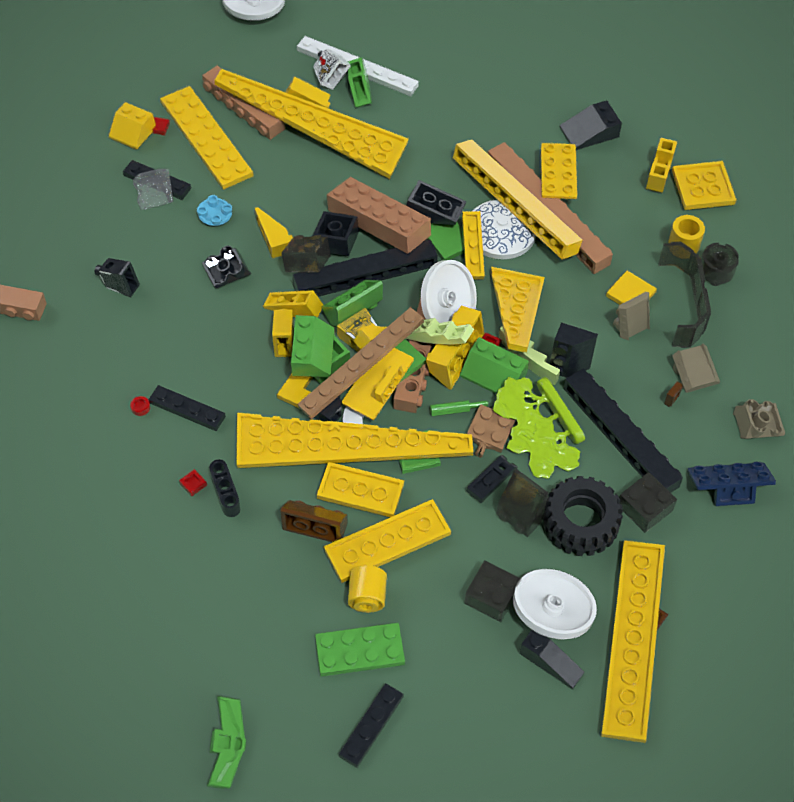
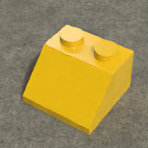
(131, 125)

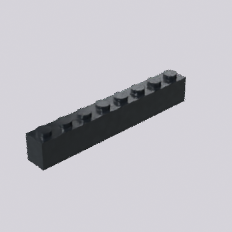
(374, 266)
(621, 430)

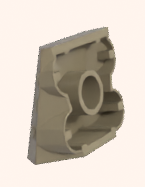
(633, 316)
(695, 368)
(758, 419)

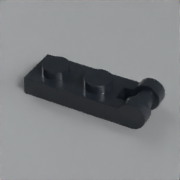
(491, 478)

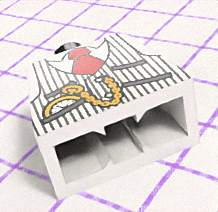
(330, 68)

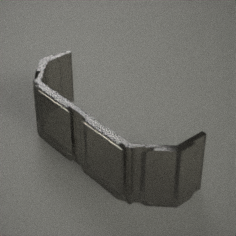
(689, 262)

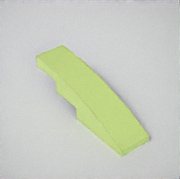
(441, 333)
(537, 360)

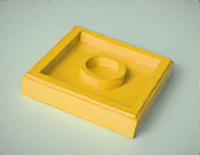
(629, 287)

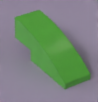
(359, 82)

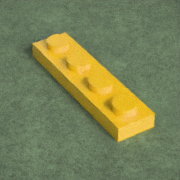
(473, 243)

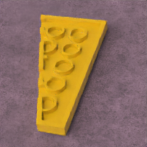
(518, 303)

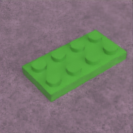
(360, 649)

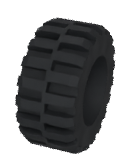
(575, 537)

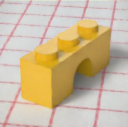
(661, 165)

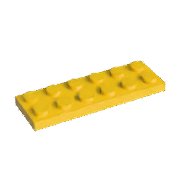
(388, 539)

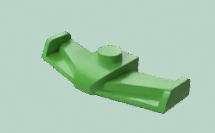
(227, 742)

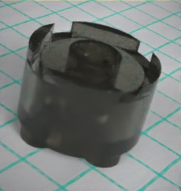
(719, 263)

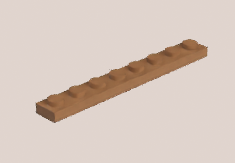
(360, 363)

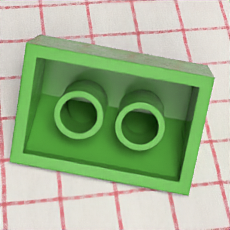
(361, 296)
(312, 347)
(492, 365)

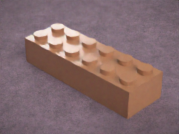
(380, 214)

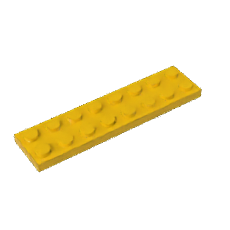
(206, 137)

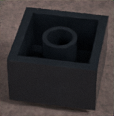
(339, 230)

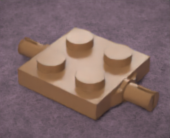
(490, 430)

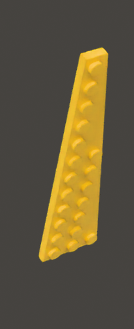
(354, 138)
(301, 442)

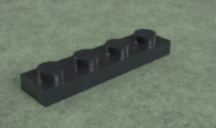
(179, 187)
(187, 408)
(371, 725)

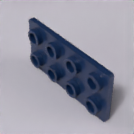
(732, 483)

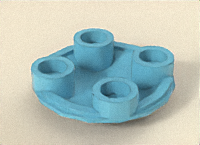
(214, 211)

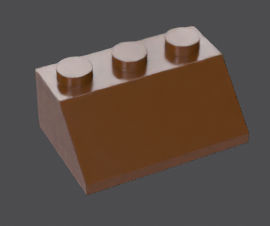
(313, 521)

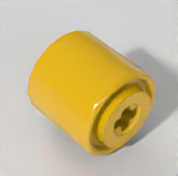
(688, 230)
(367, 589)

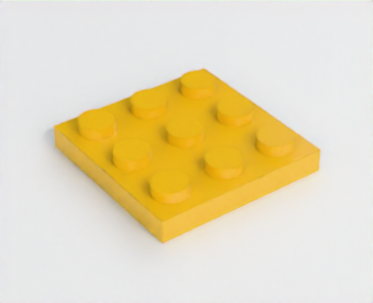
(703, 185)

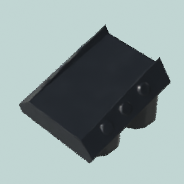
(226, 267)

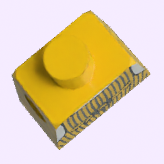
(347, 329)

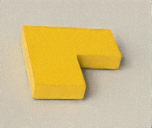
(294, 389)

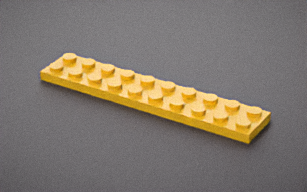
(634, 642)

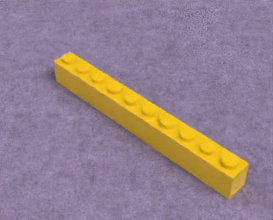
(517, 199)

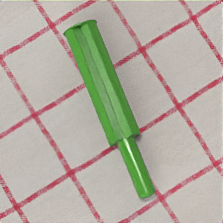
(454, 407)

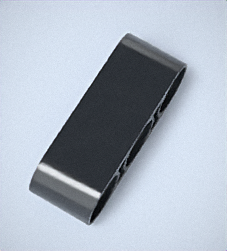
(227, 495)

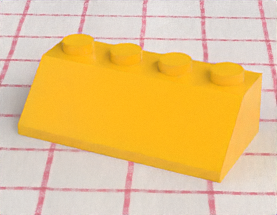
(447, 360)

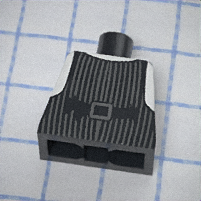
(118, 276)

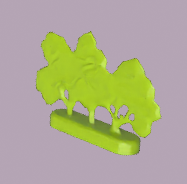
(535, 432)

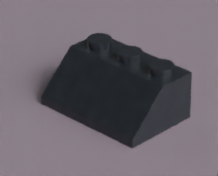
(572, 349)

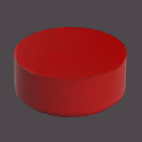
(140, 406)

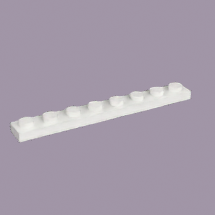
(374, 72)

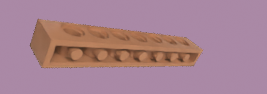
(410, 400)

